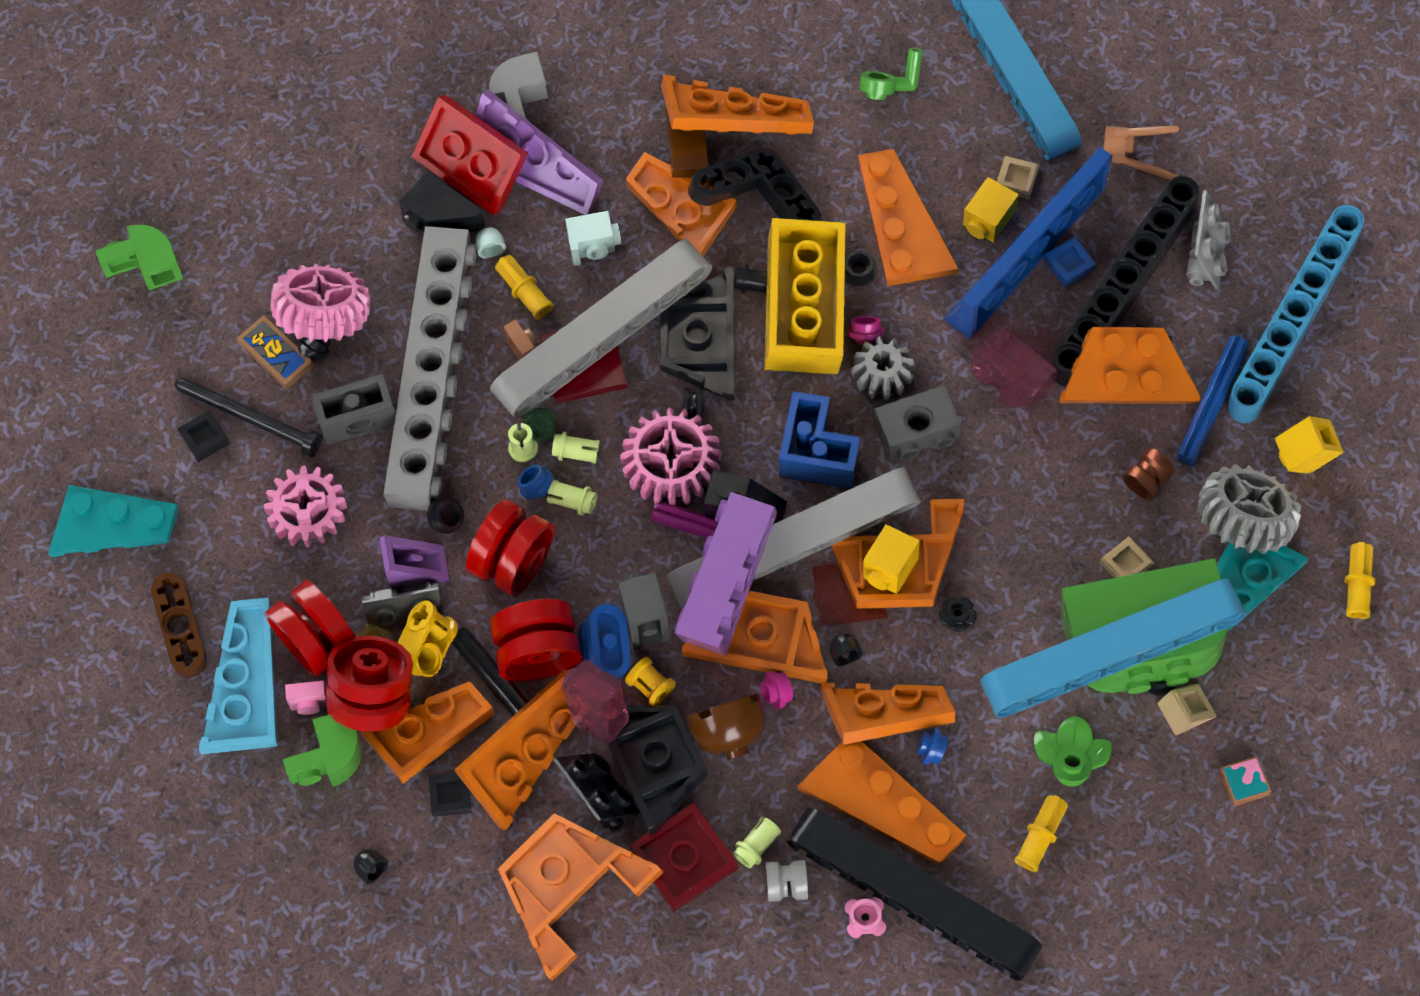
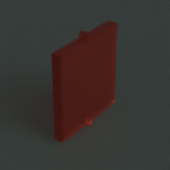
(835, 600)

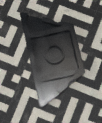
(700, 336)
(657, 761)

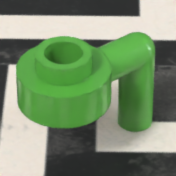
(880, 84)

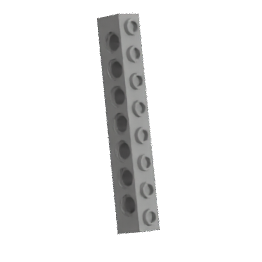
(439, 249)

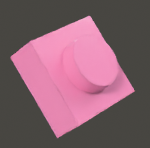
(306, 697)

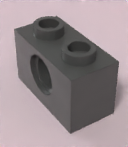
(930, 408)
(354, 409)
(644, 610)

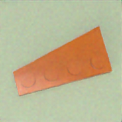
(715, 110)
(902, 226)
(870, 791)

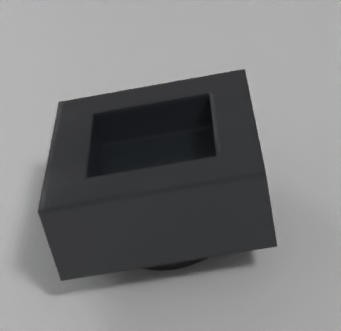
(203, 436)
(448, 795)

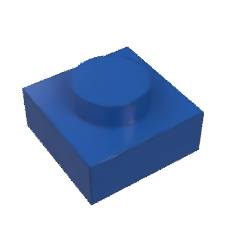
(1069, 262)

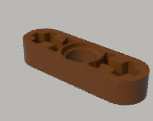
(195, 646)

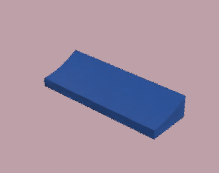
(1031, 245)

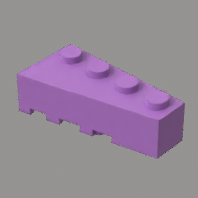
(726, 573)

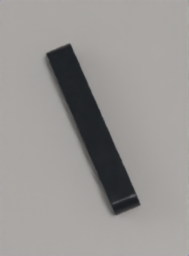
(1130, 266)
(916, 892)

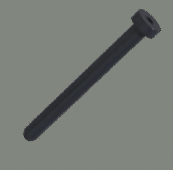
(308, 442)

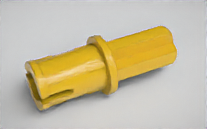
(524, 287)
(1359, 580)
(1041, 833)

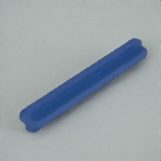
(1212, 400)

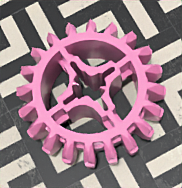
(320, 302)
(686, 455)

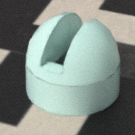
(490, 243)

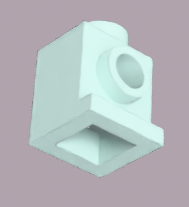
(592, 236)

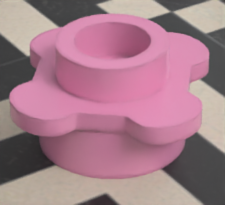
(857, 909)

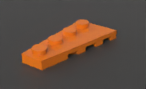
(516, 754)

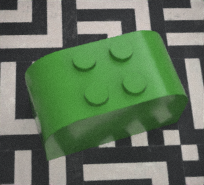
(1109, 600)

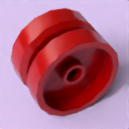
(510, 547)
(304, 633)
(535, 640)
(369, 683)

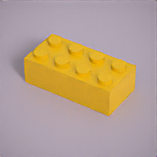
(805, 296)

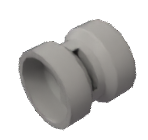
(786, 881)

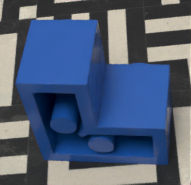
(810, 451)

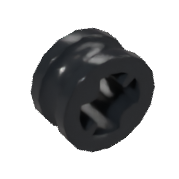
(693, 402)

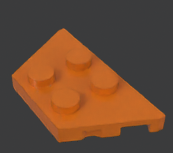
(1129, 368)
(769, 637)

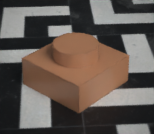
(519, 340)

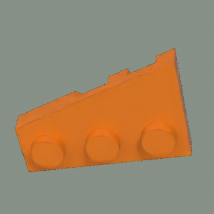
(672, 205)
(873, 714)
(430, 730)

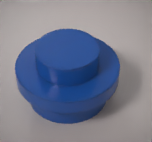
(535, 482)
(932, 746)

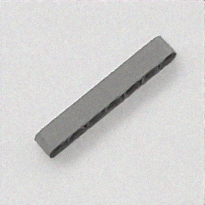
(600, 328)
(820, 526)

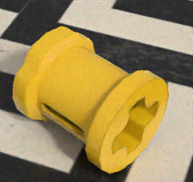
(650, 682)

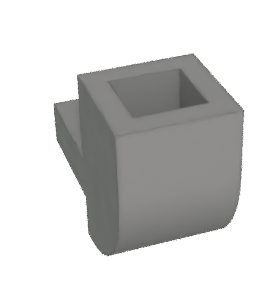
(519, 81)

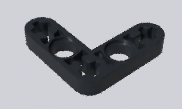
(754, 177)

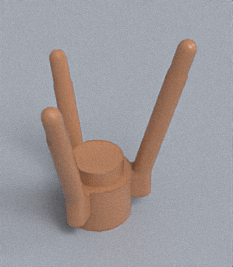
(1121, 141)

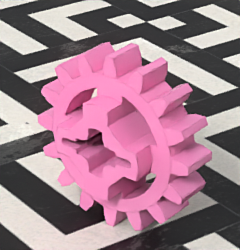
(290, 499)

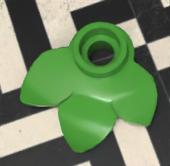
(1072, 745)

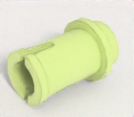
(519, 437)
(575, 448)
(572, 497)
(756, 842)

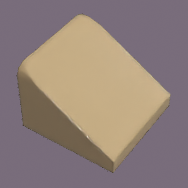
(1186, 708)

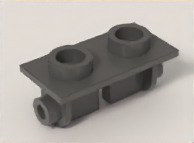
(391, 608)

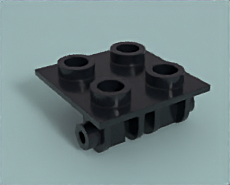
(598, 788)

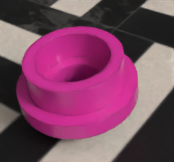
(865, 329)
(776, 689)

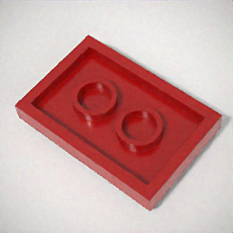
(469, 154)

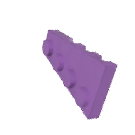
(547, 166)

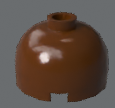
(729, 726)

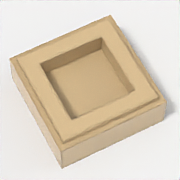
(1018, 176)
(1126, 559)

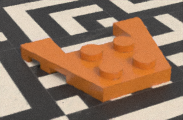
(926, 576)
(555, 871)

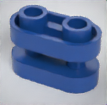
(606, 640)

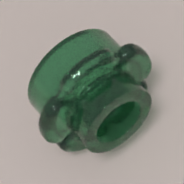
(542, 423)

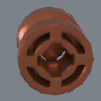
(1148, 474)

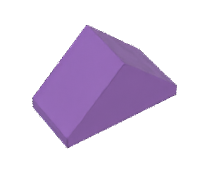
(412, 562)

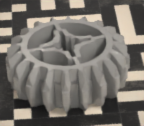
(1249, 509)

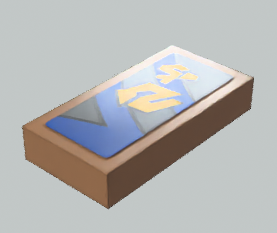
(275, 352)

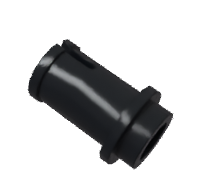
(750, 279)

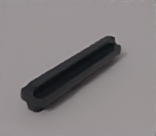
(488, 671)

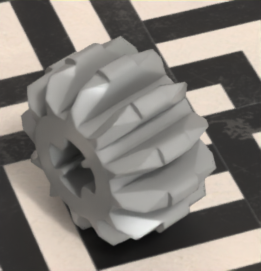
(883, 381)

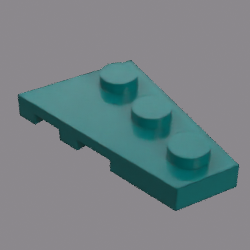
(110, 520)
(1256, 574)

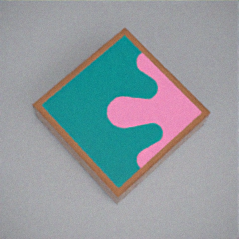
(1245, 781)

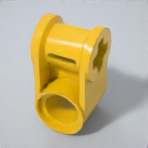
(427, 639)

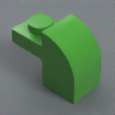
(145, 249)
(337, 756)

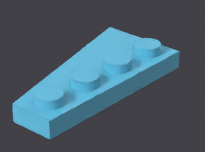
(244, 690)

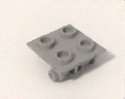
(1207, 244)

